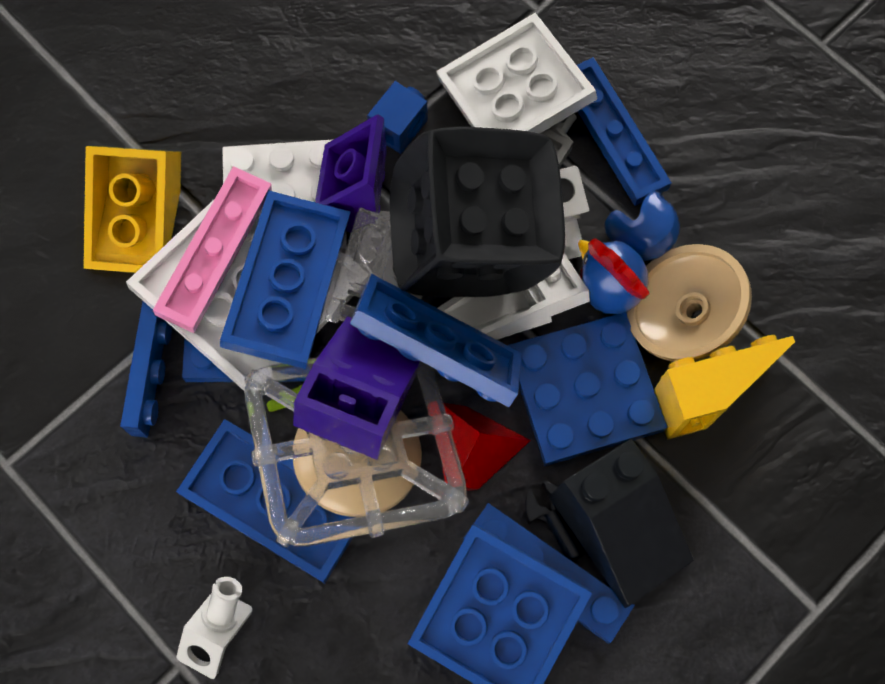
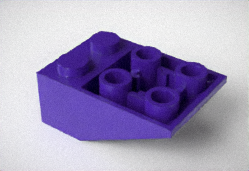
(354, 391)

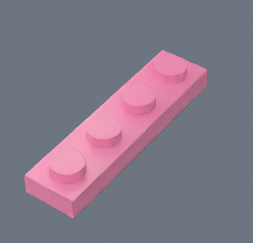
(212, 250)

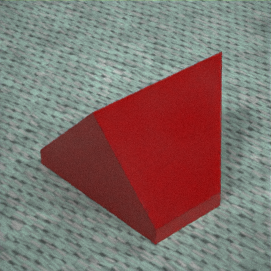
(481, 444)

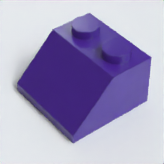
(354, 169)

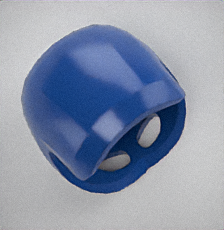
(653, 230)

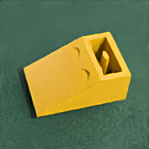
(699, 392)

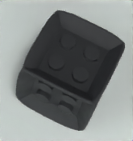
(476, 212)

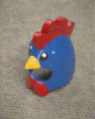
(613, 275)

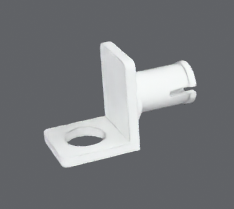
(572, 211)
(214, 626)

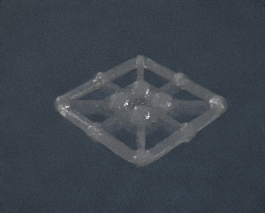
(343, 467)

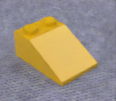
(128, 205)

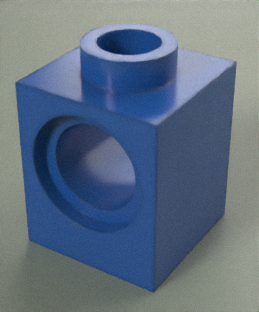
(403, 115)

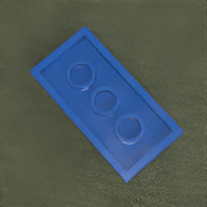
(285, 280)
(438, 340)
(232, 491)

